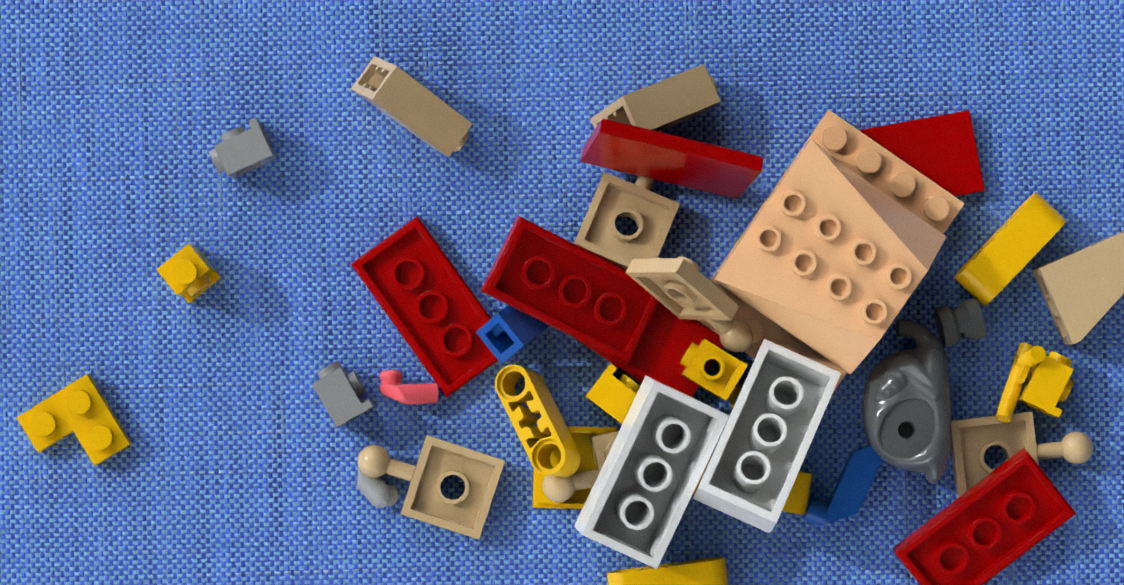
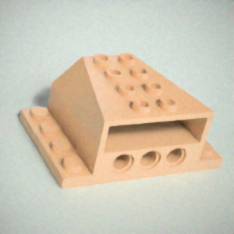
(836, 248)

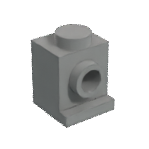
(242, 150)
(341, 394)

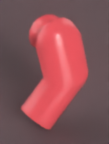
(407, 393)

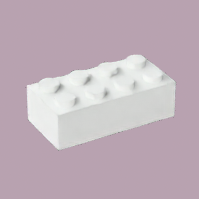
(767, 436)
(651, 472)

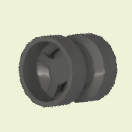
(963, 322)

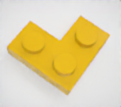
(78, 410)

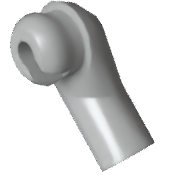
(376, 490)

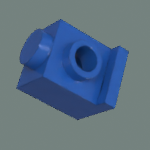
(509, 332)

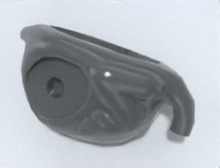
(910, 405)

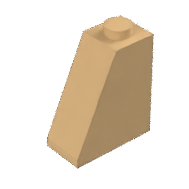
(664, 102)
(412, 106)
(1083, 286)

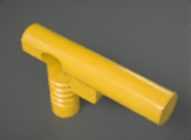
(1025, 358)

